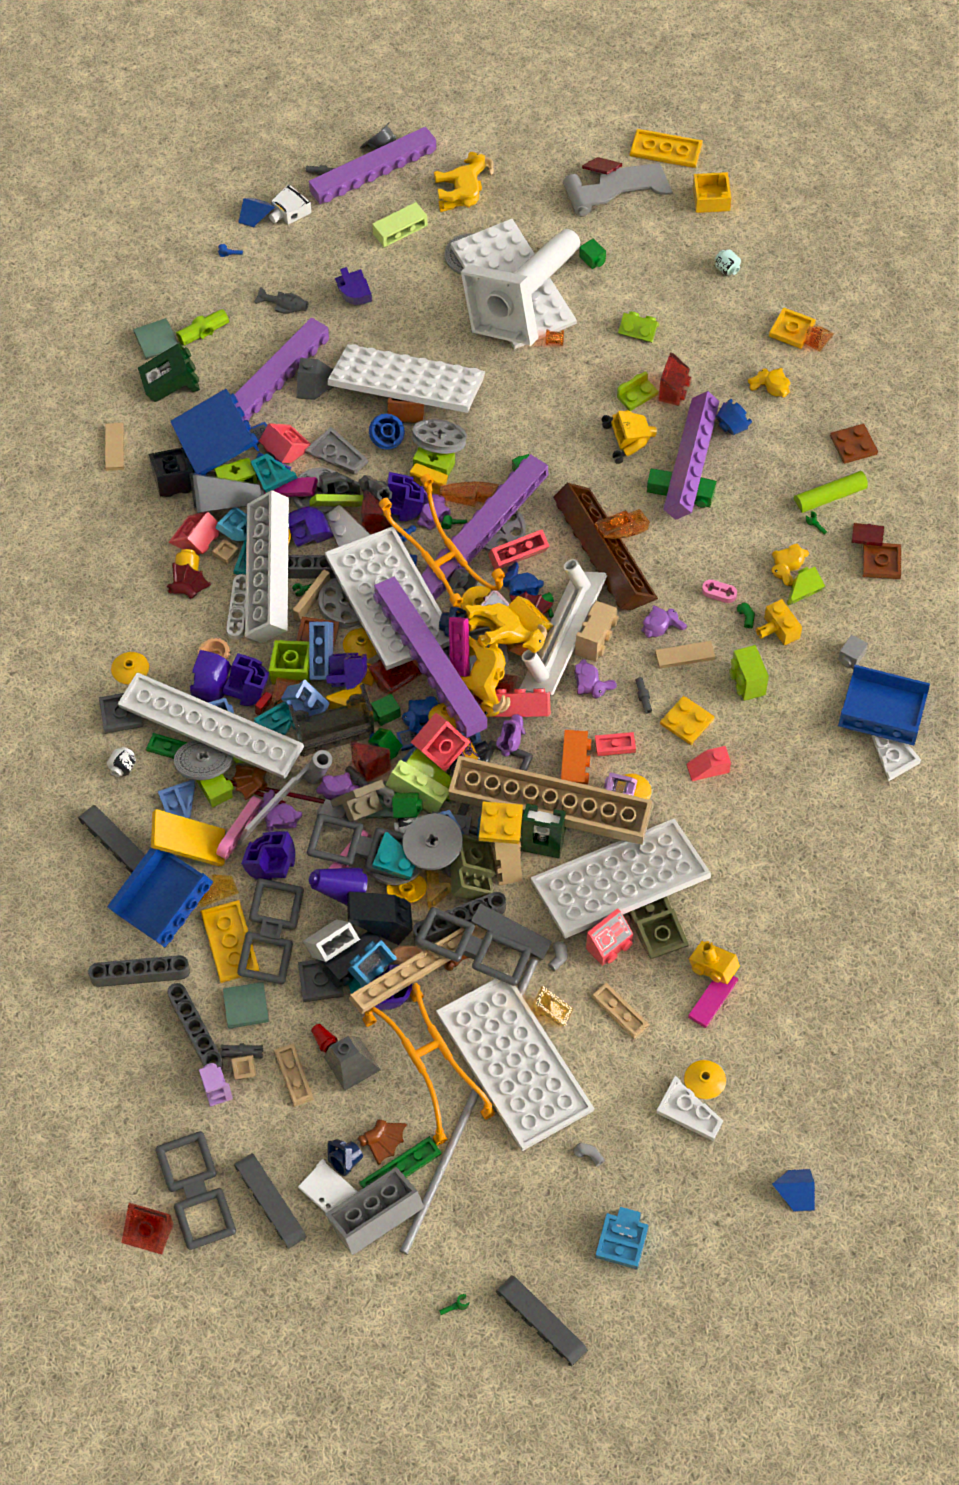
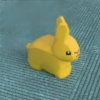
(774, 381)
(786, 561)

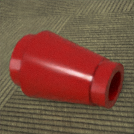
(323, 1037)

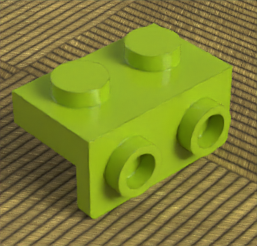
(638, 327)

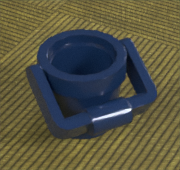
(444, 619)
(344, 1157)

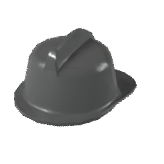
(382, 138)

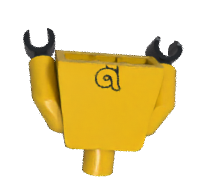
(630, 431)

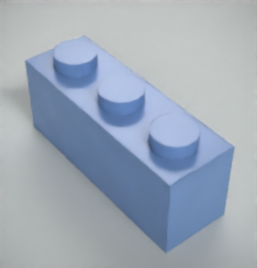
(320, 649)

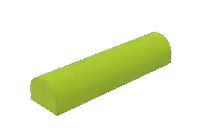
(831, 491)

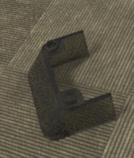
(334, 726)

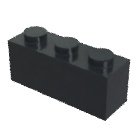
(337, 966)

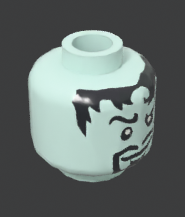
(727, 262)

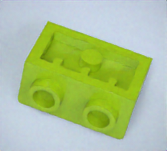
(636, 391)

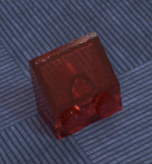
(674, 381)

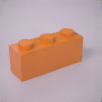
(575, 756)

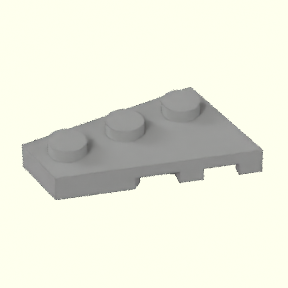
(337, 451)

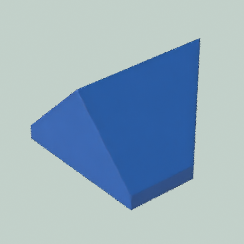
(253, 211)
(797, 1189)

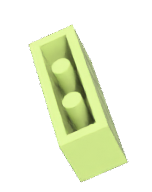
(400, 224)
(410, 780)

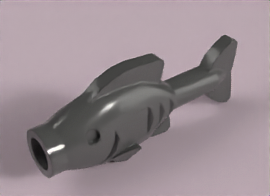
(285, 303)

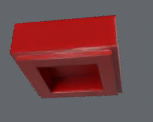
(263, 703)

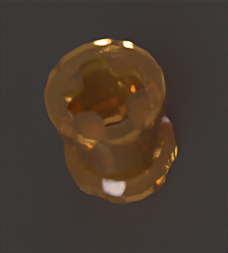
(554, 337)

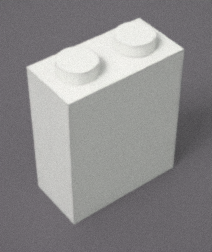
(331, 940)

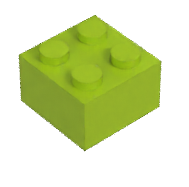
(290, 661)
(749, 673)

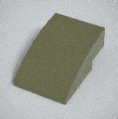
(472, 869)
(658, 928)

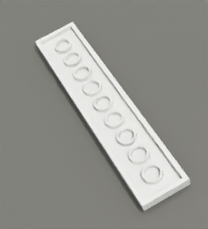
(211, 725)

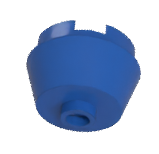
(732, 418)
(386, 431)

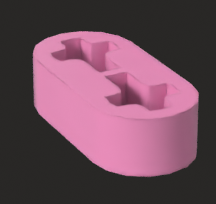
(719, 591)

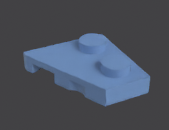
(178, 799)

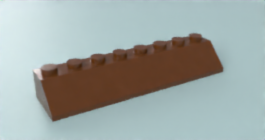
(608, 555)

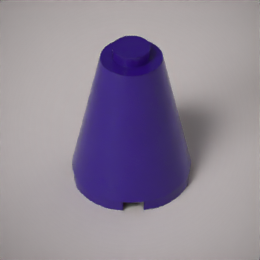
(338, 882)

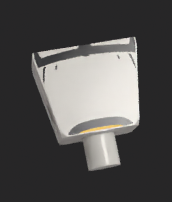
(289, 206)

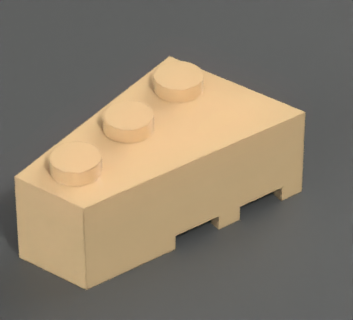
(596, 631)
(507, 862)

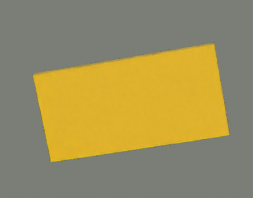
(666, 148)
(186, 837)
(226, 934)

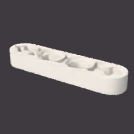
(237, 607)

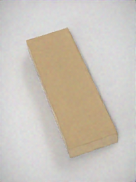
(114, 446)
(310, 596)
(685, 654)
(620, 1010)
(293, 1075)

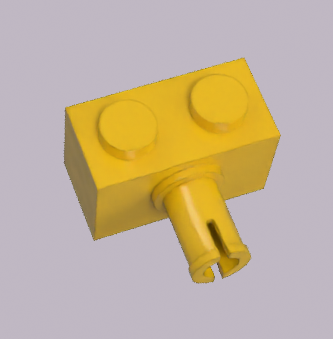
(780, 621)
(714, 962)

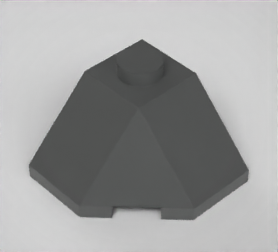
(312, 378)
(338, 484)

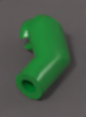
(745, 609)

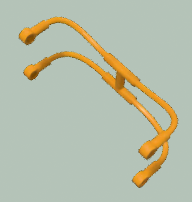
(455, 599)
(416, 995)

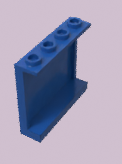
(214, 432)
(884, 705)
(160, 895)

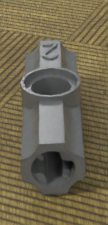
(375, 487)

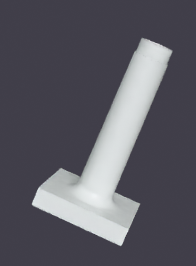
(502, 301)

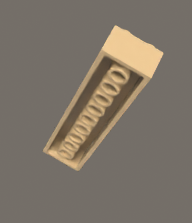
(586, 806)

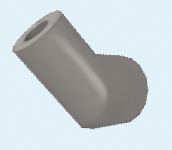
(387, 794)
(561, 955)
(589, 1150)

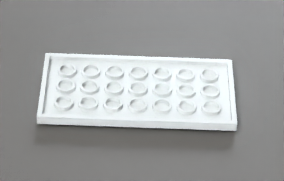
(506, 250)
(406, 378)
(374, 560)
(620, 878)
(514, 1062)

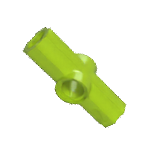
(202, 327)

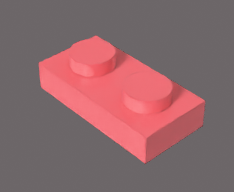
(615, 744)

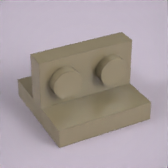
(360, 801)

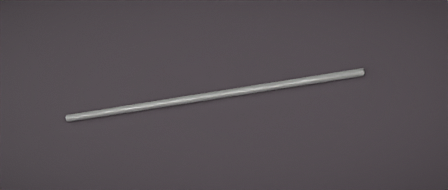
(454, 1138)

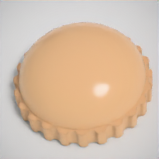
(216, 646)
(402, 951)

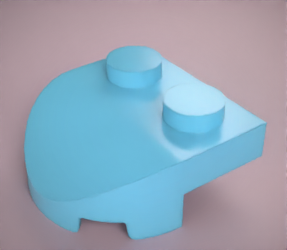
(234, 525)

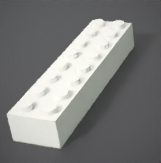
(267, 567)

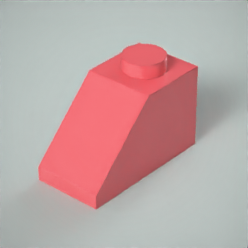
(709, 764)

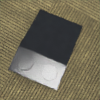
(171, 471)
(380, 914)

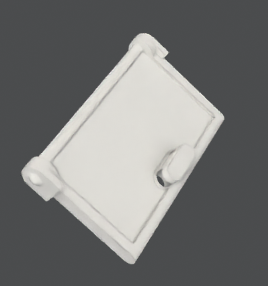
(326, 1187)

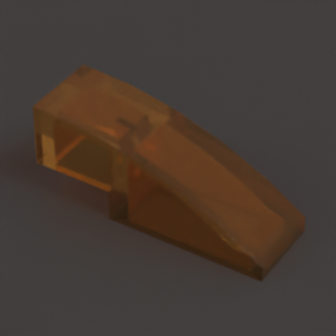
(468, 492)
(623, 524)

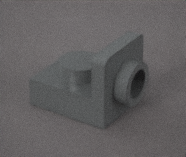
(462, 579)

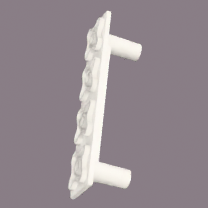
(551, 660)

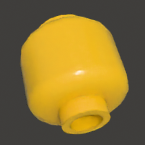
(189, 557)

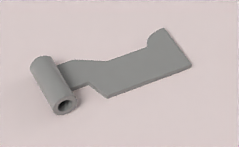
(616, 182)
(312, 773)

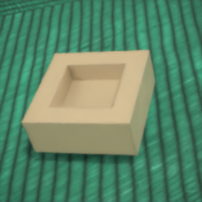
(225, 551)
(243, 1067)

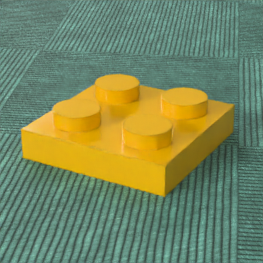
(791, 327)
(687, 720)
(500, 822)

